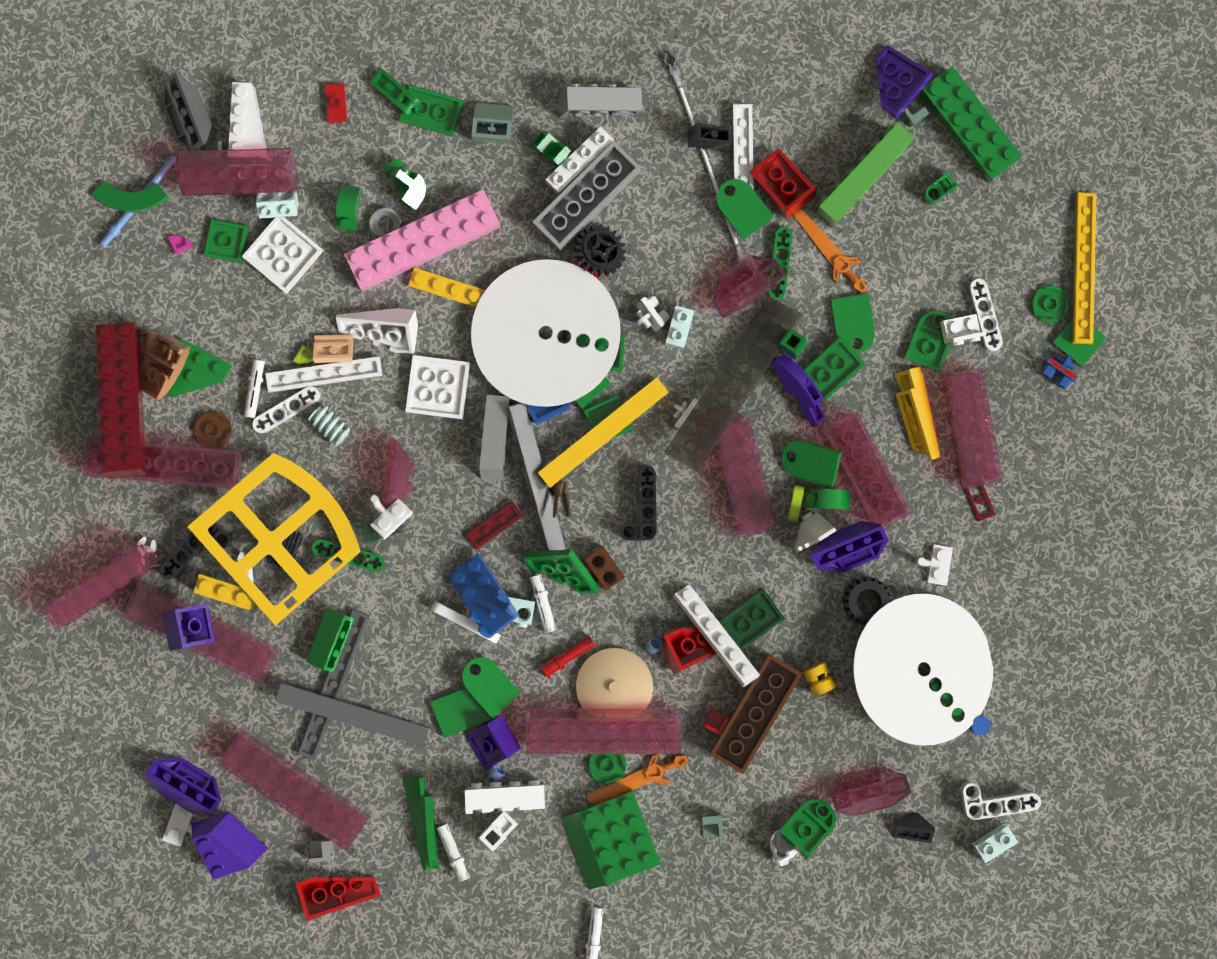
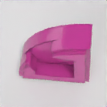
(179, 243)

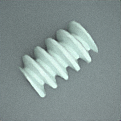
(329, 425)

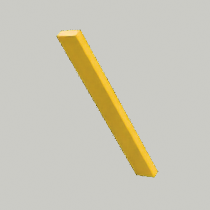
(1084, 268)
(603, 432)

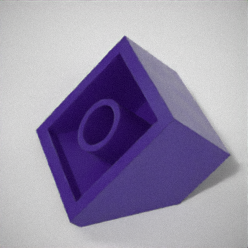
(188, 627)
(493, 742)

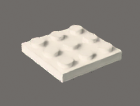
(282, 253)
(437, 387)

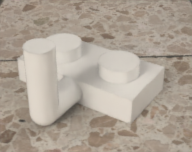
(390, 518)
(938, 565)
(178, 826)

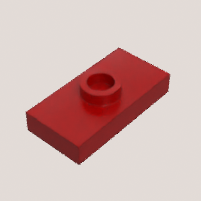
(336, 103)

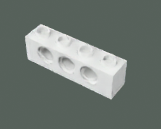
(579, 161)

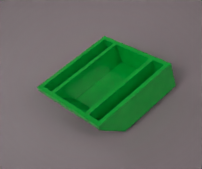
(611, 840)

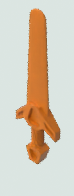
(836, 258)
(646, 775)

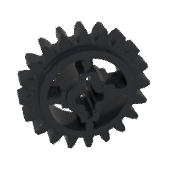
(599, 240)

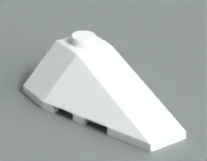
(388, 326)
(812, 530)

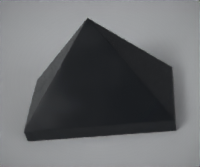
(914, 828)

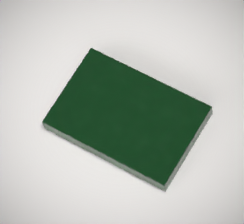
(751, 619)

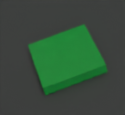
(226, 241)
(1079, 352)
(600, 411)

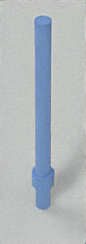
(114, 230)

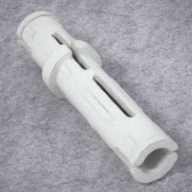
(257, 366)
(543, 604)
(455, 858)
(594, 933)

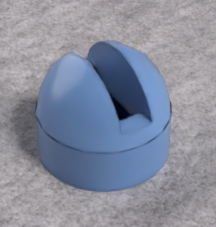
(654, 645)
(495, 774)

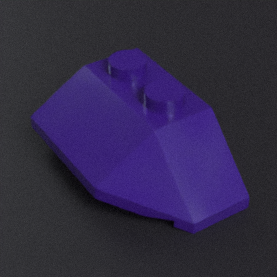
(850, 547)
(185, 785)

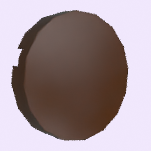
(212, 430)

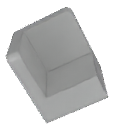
(321, 851)

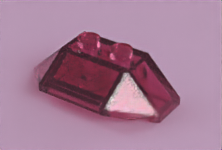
(746, 284)
(397, 474)
(869, 791)

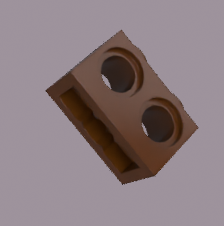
(608, 566)

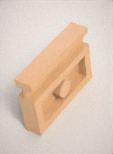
(333, 348)

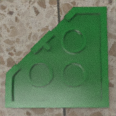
(199, 371)
(563, 568)

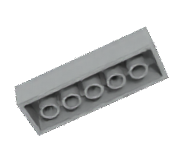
(586, 196)

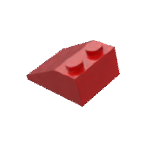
(783, 184)

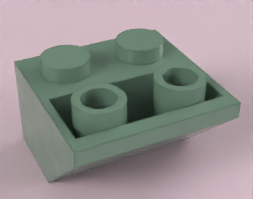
(492, 123)

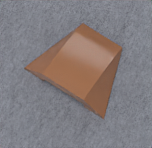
(161, 362)

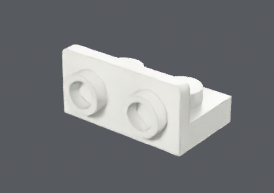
(961, 329)

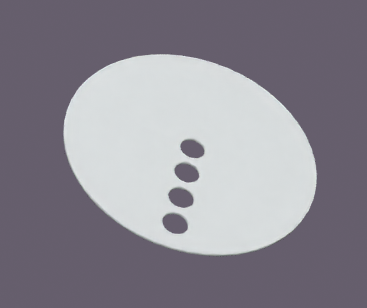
(509, 341)
(887, 661)

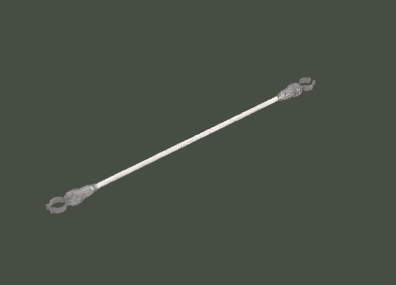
(674, 73)

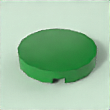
(1052, 309)
(607, 767)

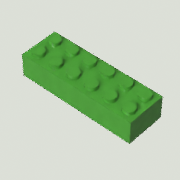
(868, 171)

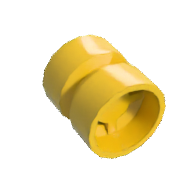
(822, 685)

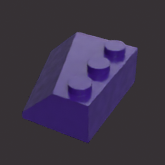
(226, 844)

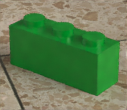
(330, 640)

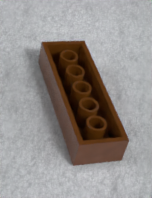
(755, 713)

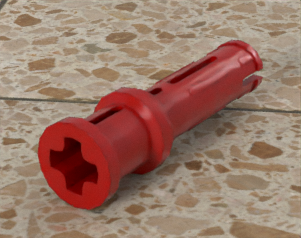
(558, 661)

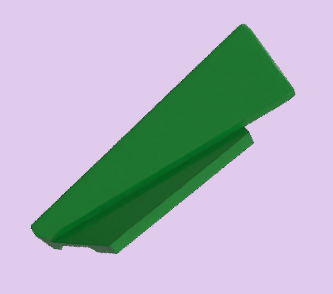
(423, 820)

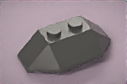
(185, 112)

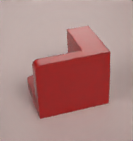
(715, 721)

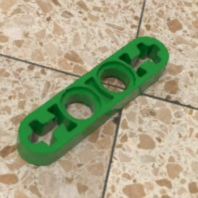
(783, 263)
(361, 565)

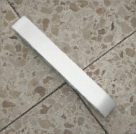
(983, 315)
(285, 407)
(460, 619)

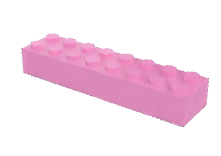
(422, 240)

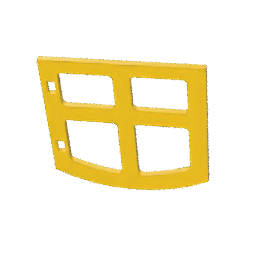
(271, 541)

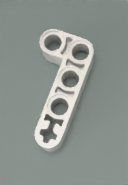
(1001, 802)

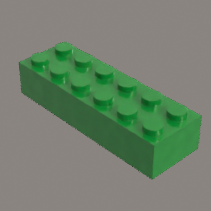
(970, 124)

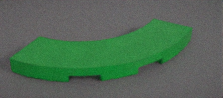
(130, 201)

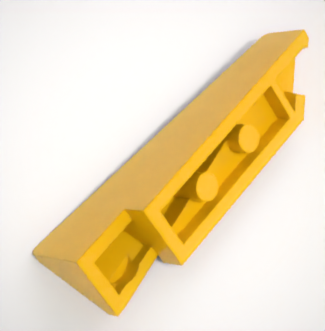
(917, 412)

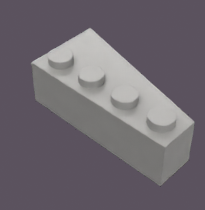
(600, 100)
(494, 437)

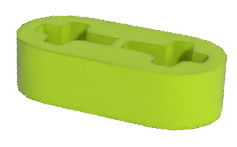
(795, 503)

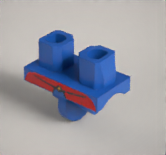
(1052, 366)

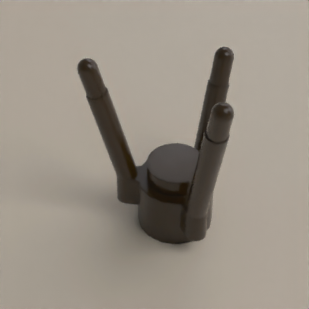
(557, 491)

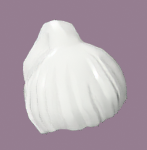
(781, 850)

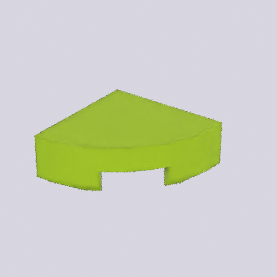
(303, 356)

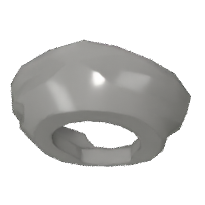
(384, 212)

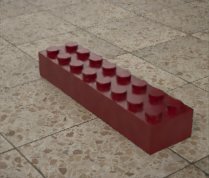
(120, 400)

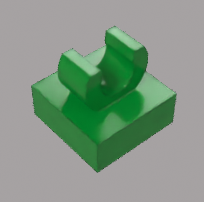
(396, 164)

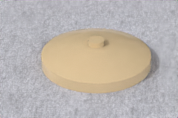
(614, 681)

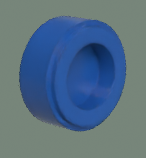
(980, 725)

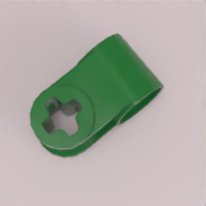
(941, 187)

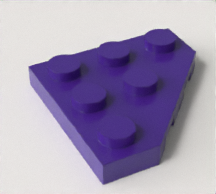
(899, 80)

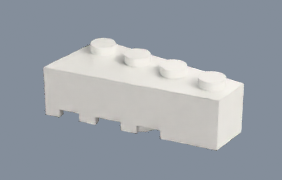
(245, 119)
(504, 797)

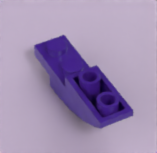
(798, 382)

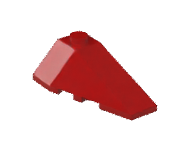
(686, 648)
(328, 894)

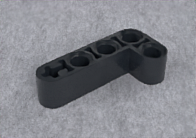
(643, 522)
(191, 551)

